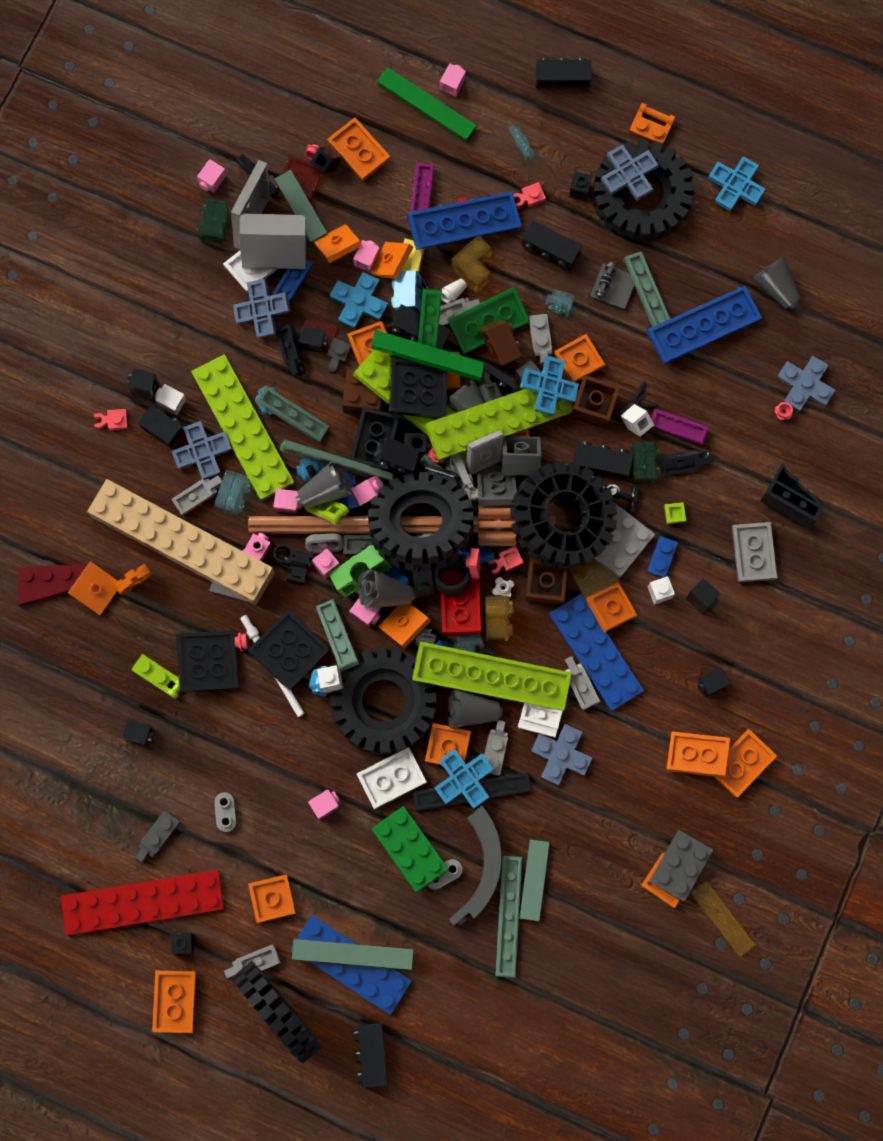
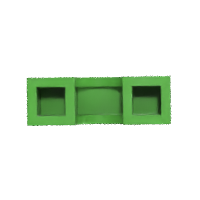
(346, 575)

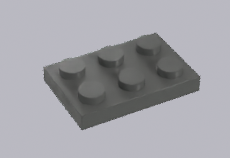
(494, 487)
(681, 865)

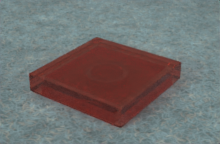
(305, 173)

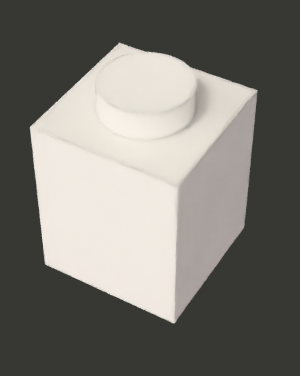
(170, 399)
(637, 420)
(661, 590)
(330, 679)

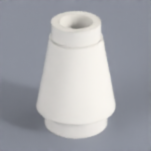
(453, 291)

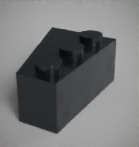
(406, 325)
(792, 499)

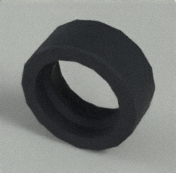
(452, 590)

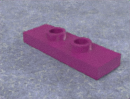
(422, 186)
(679, 427)

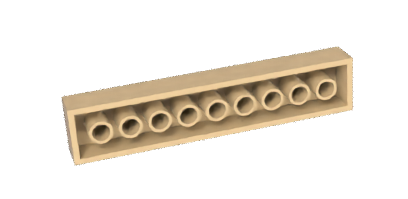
(181, 542)

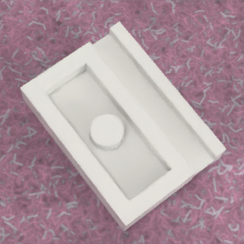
(540, 719)

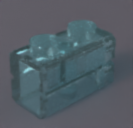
(232, 492)

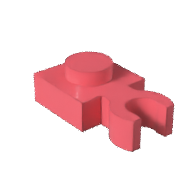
(531, 195)
(115, 419)
(509, 559)
(473, 563)

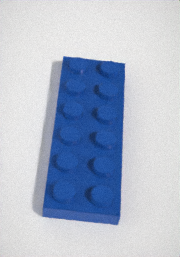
(463, 220)
(704, 324)
(596, 652)
(376, 984)

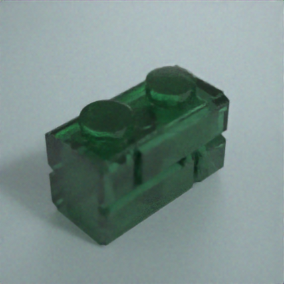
(213, 221)
(644, 462)

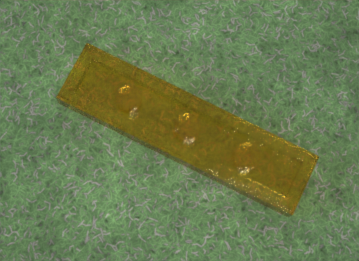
(722, 919)

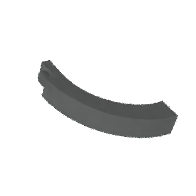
(491, 849)

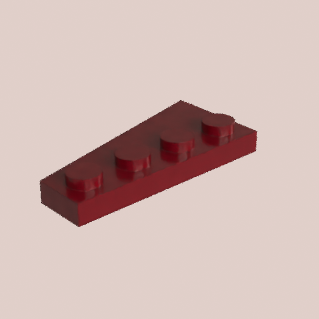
(46, 581)

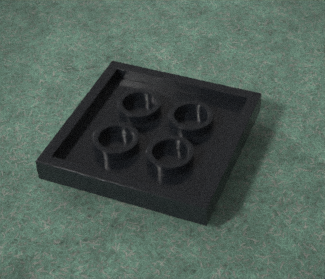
(417, 389)
(288, 650)
(206, 661)

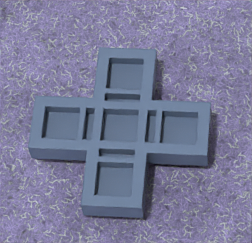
(629, 172)
(261, 308)
(806, 383)
(201, 450)
(561, 754)

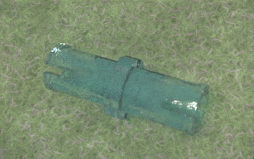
(521, 142)

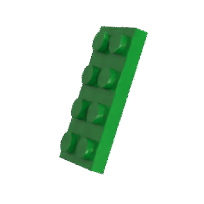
(503, 306)
(410, 849)

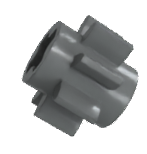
(425, 636)

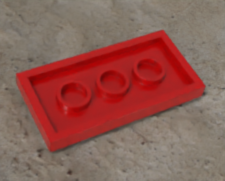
(460, 612)

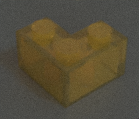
(469, 263)
(497, 615)

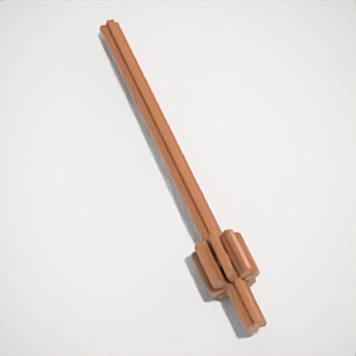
(491, 525)

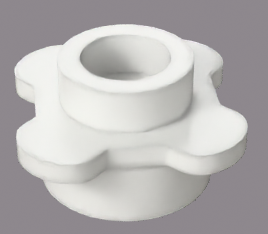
(507, 584)

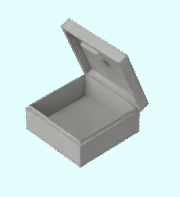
(266, 238)

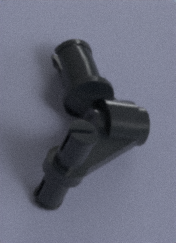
(617, 493)

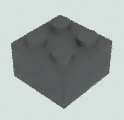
(520, 455)

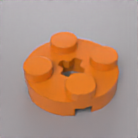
(132, 578)

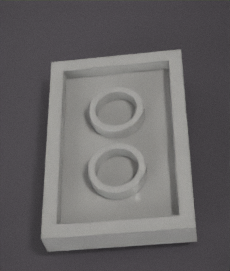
(754, 552)

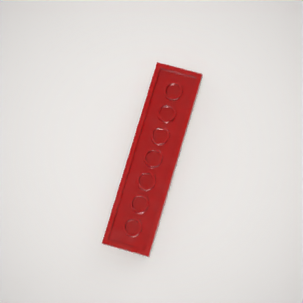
(142, 902)

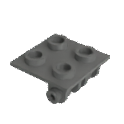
(613, 286)

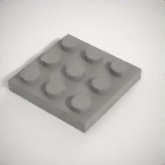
(627, 543)

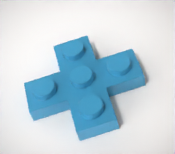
(736, 183)
(358, 300)
(549, 385)
(464, 778)

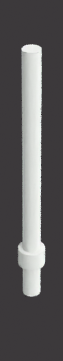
(253, 634)

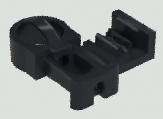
(299, 562)

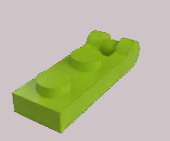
(330, 511)
(156, 675)

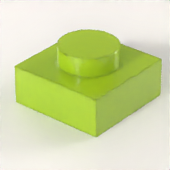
(675, 513)

